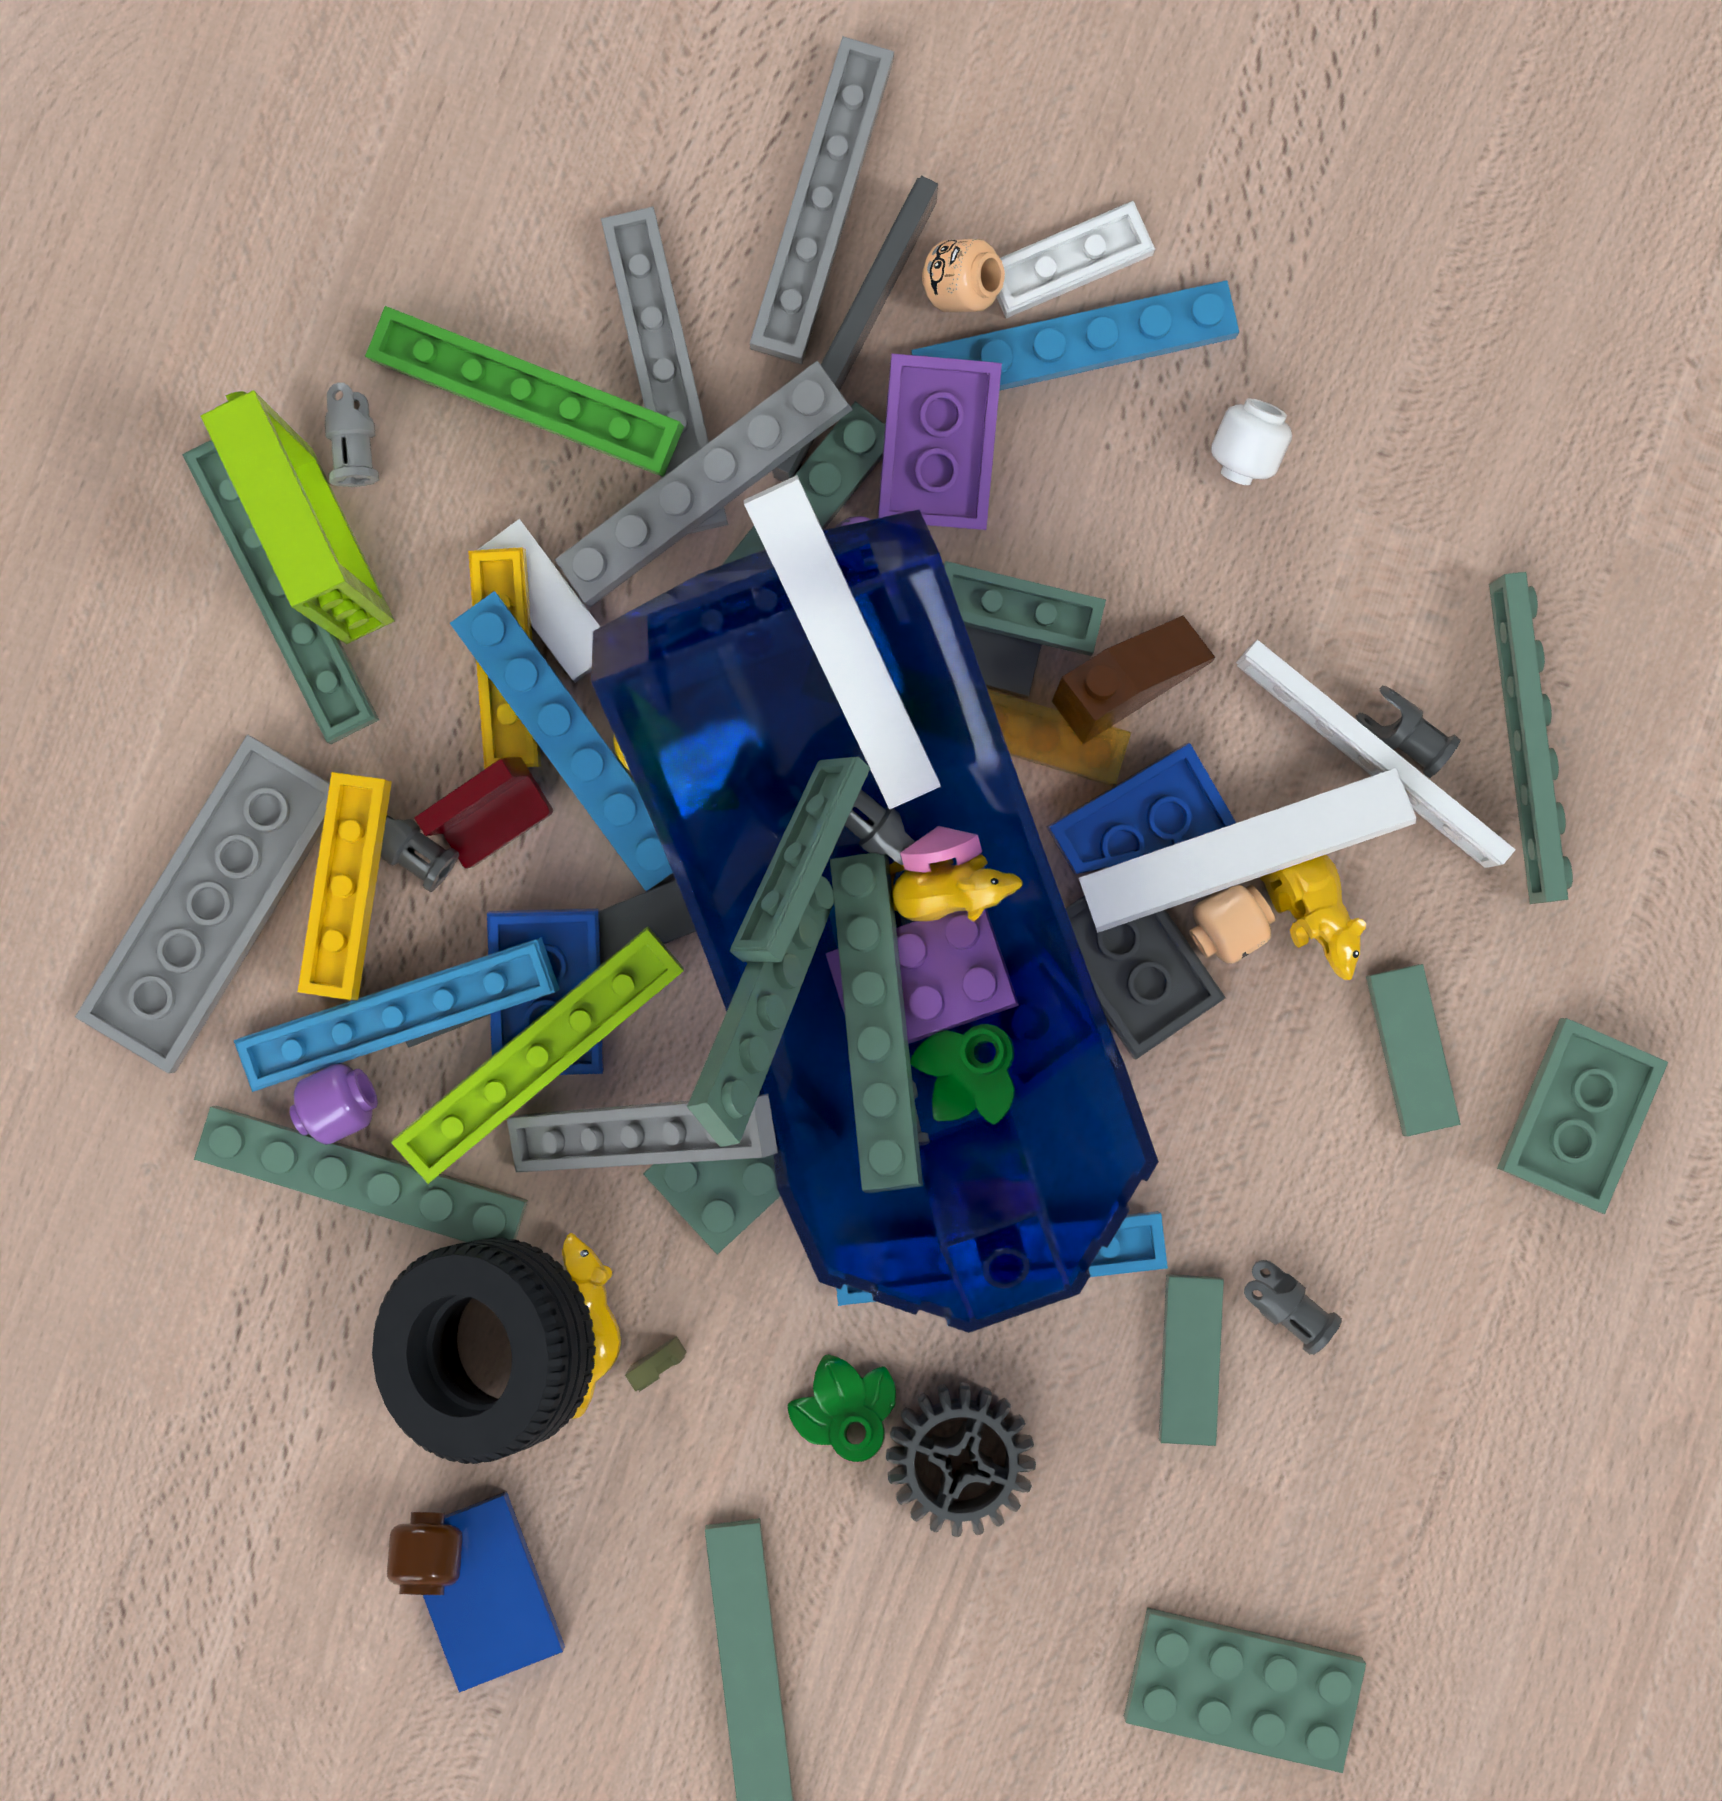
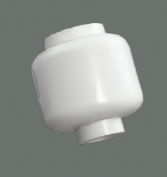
(1251, 441)

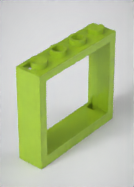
(297, 518)

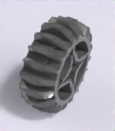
(984, 1470)

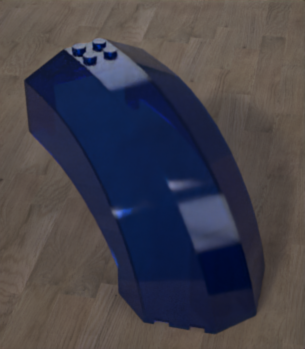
(721, 736)

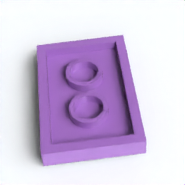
(939, 439)
(947, 973)

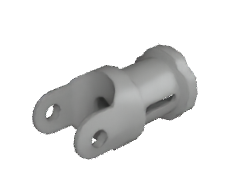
(350, 437)

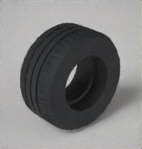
(421, 1364)

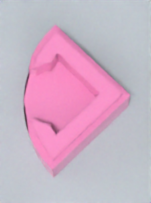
(939, 846)

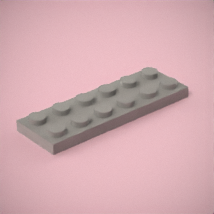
(208, 906)

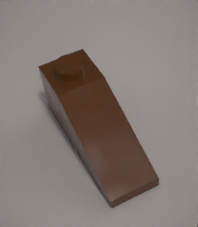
(1129, 676)

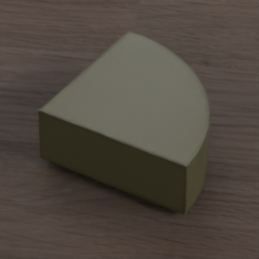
(649, 1367)

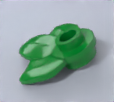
(963, 1079)
(841, 1400)

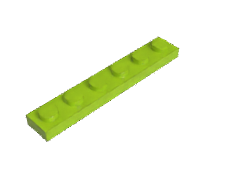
(537, 1055)

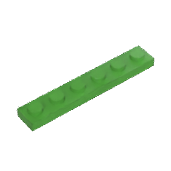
(525, 391)

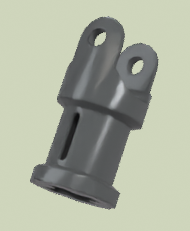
(1413, 734)
(882, 831)
(405, 837)
(1287, 1304)

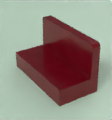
(487, 811)

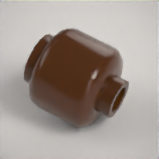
(424, 1554)

